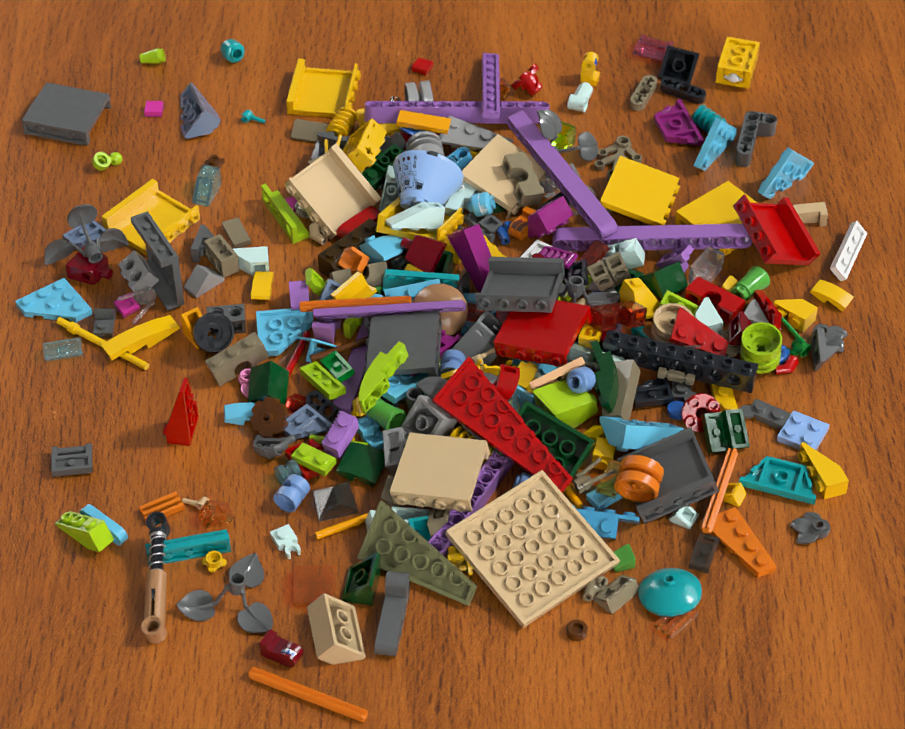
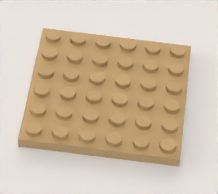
(532, 548)

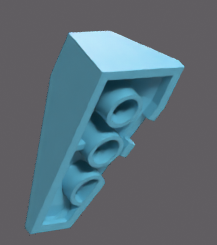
(381, 248)
(635, 433)

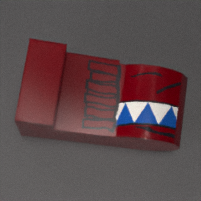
(280, 650)

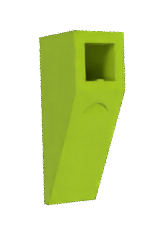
(86, 530)

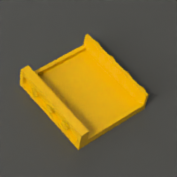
(321, 91)
(640, 192)
(713, 208)
(167, 213)
(449, 225)

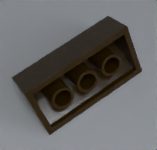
(329, 257)

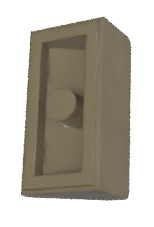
(307, 130)
(437, 519)
(617, 593)

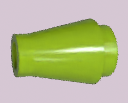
(154, 56)

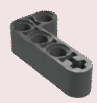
(754, 124)
(392, 613)

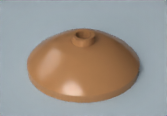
(451, 321)

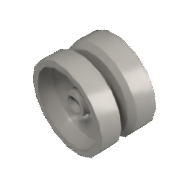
(423, 93)

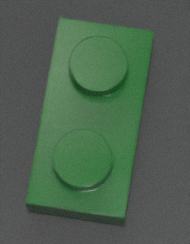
(337, 366)

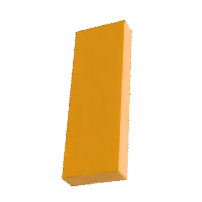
(423, 122)

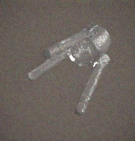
(144, 296)

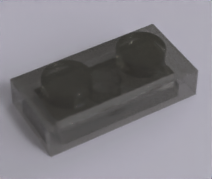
(704, 553)

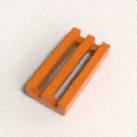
(161, 504)

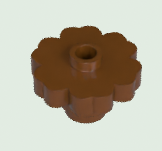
(269, 417)

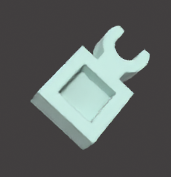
(285, 539)

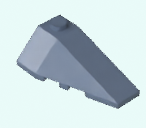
(198, 115)

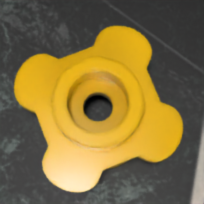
(214, 561)

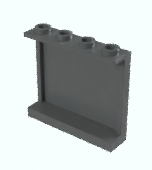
(65, 113)
(162, 260)
(521, 284)
(418, 332)
(684, 477)

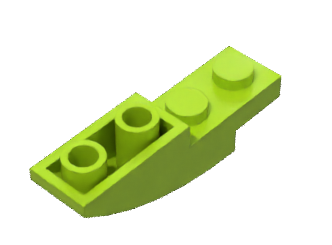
(376, 378)

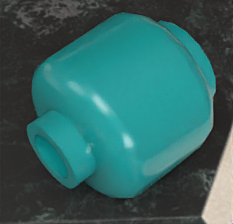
(232, 50)

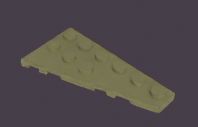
(408, 552)

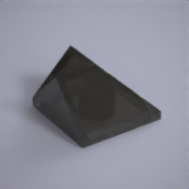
(334, 501)

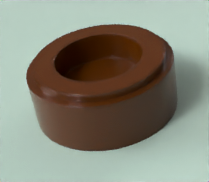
(576, 630)

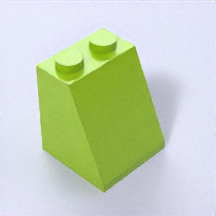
(565, 404)

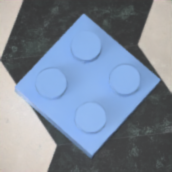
(801, 429)

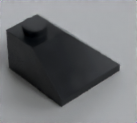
(679, 64)

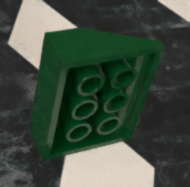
(563, 442)

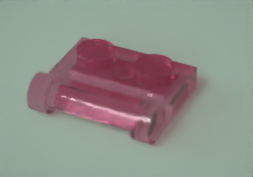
(651, 48)

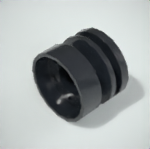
(218, 322)

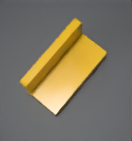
(354, 288)

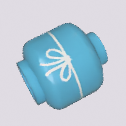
(482, 204)

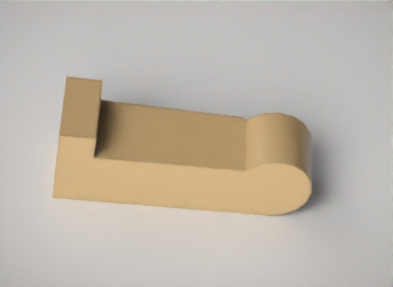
(812, 213)

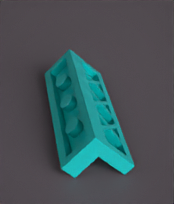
(399, 278)
(194, 546)

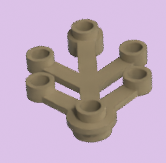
(621, 145)

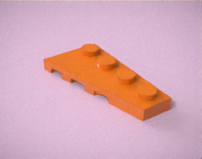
(742, 542)

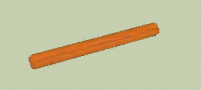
(308, 306)
(721, 482)
(308, 694)

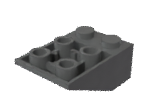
(480, 337)

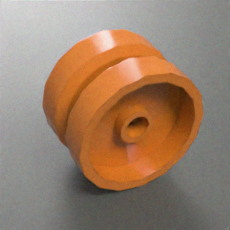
(638, 478)

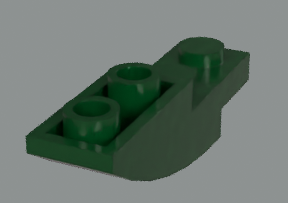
(377, 172)
(606, 377)

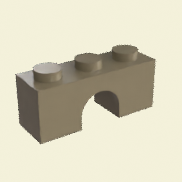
(519, 167)
(373, 277)
(224, 363)

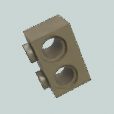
(221, 255)

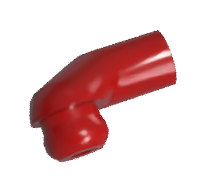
(788, 367)

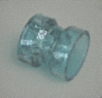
(283, 472)

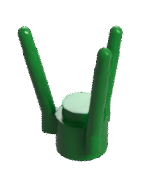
(799, 345)

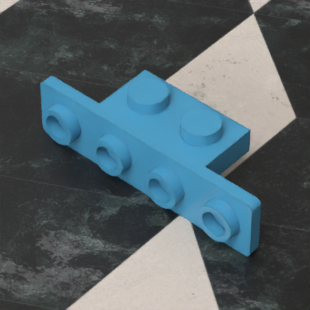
(606, 522)

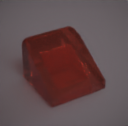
(295, 402)

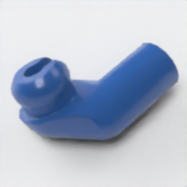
(502, 233)

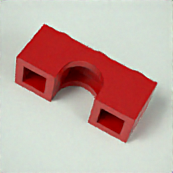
(727, 303)

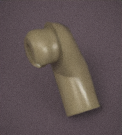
(594, 587)

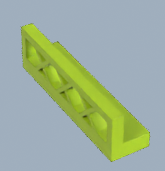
(284, 215)

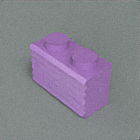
(340, 435)

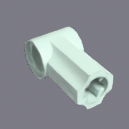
(579, 100)

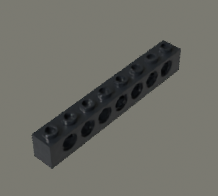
(704, 365)

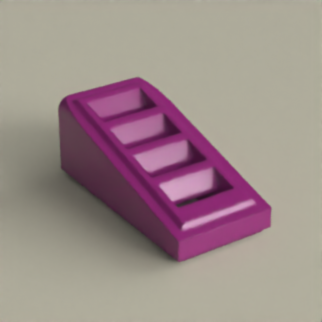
(551, 252)

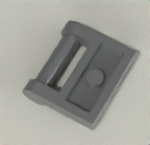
(72, 460)

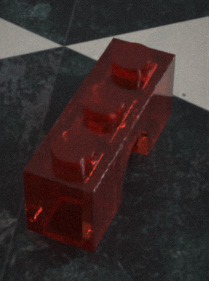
(626, 313)

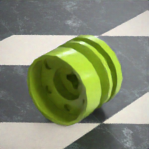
(762, 345)

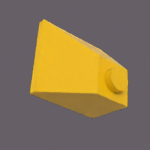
(637, 291)

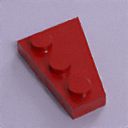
(768, 308)
(691, 331)

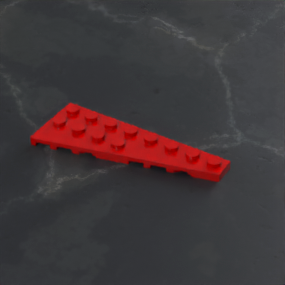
(484, 411)

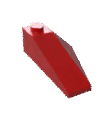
(183, 417)

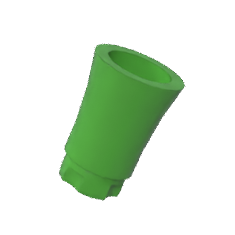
(754, 280)
(386, 415)

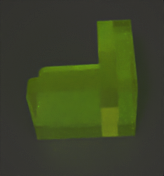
(566, 137)

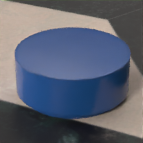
(674, 410)

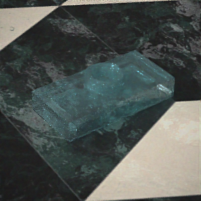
(62, 349)

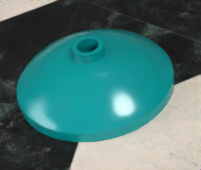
(670, 592)

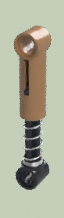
(156, 580)

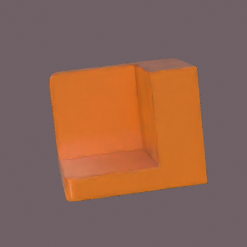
(353, 259)

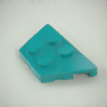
(780, 479)

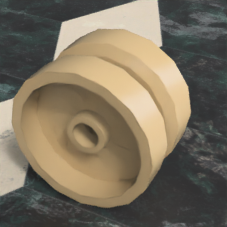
(663, 322)

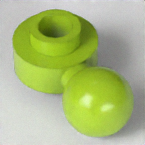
(114, 159)

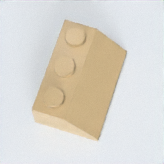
(335, 630)

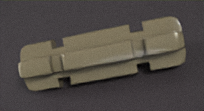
(676, 376)

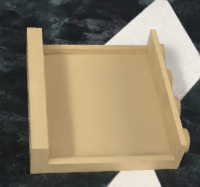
(488, 176)
(332, 191)
(438, 471)

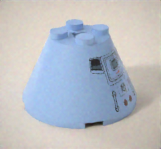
(425, 178)

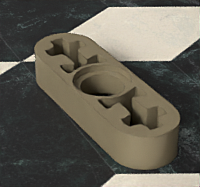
(644, 98)

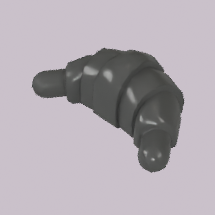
(271, 447)

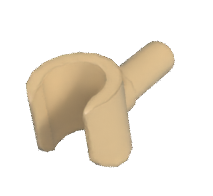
(483, 355)
(199, 504)

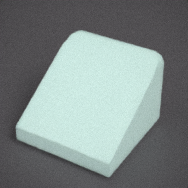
(684, 517)

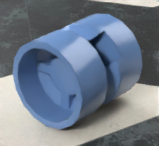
(450, 361)
(291, 492)

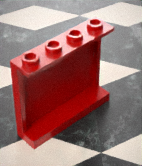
(777, 232)
(542, 335)

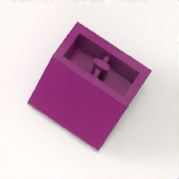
(549, 217)

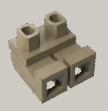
(610, 275)

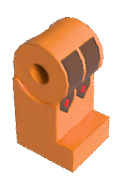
(519, 227)

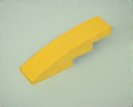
(139, 336)

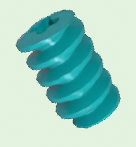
(704, 117)

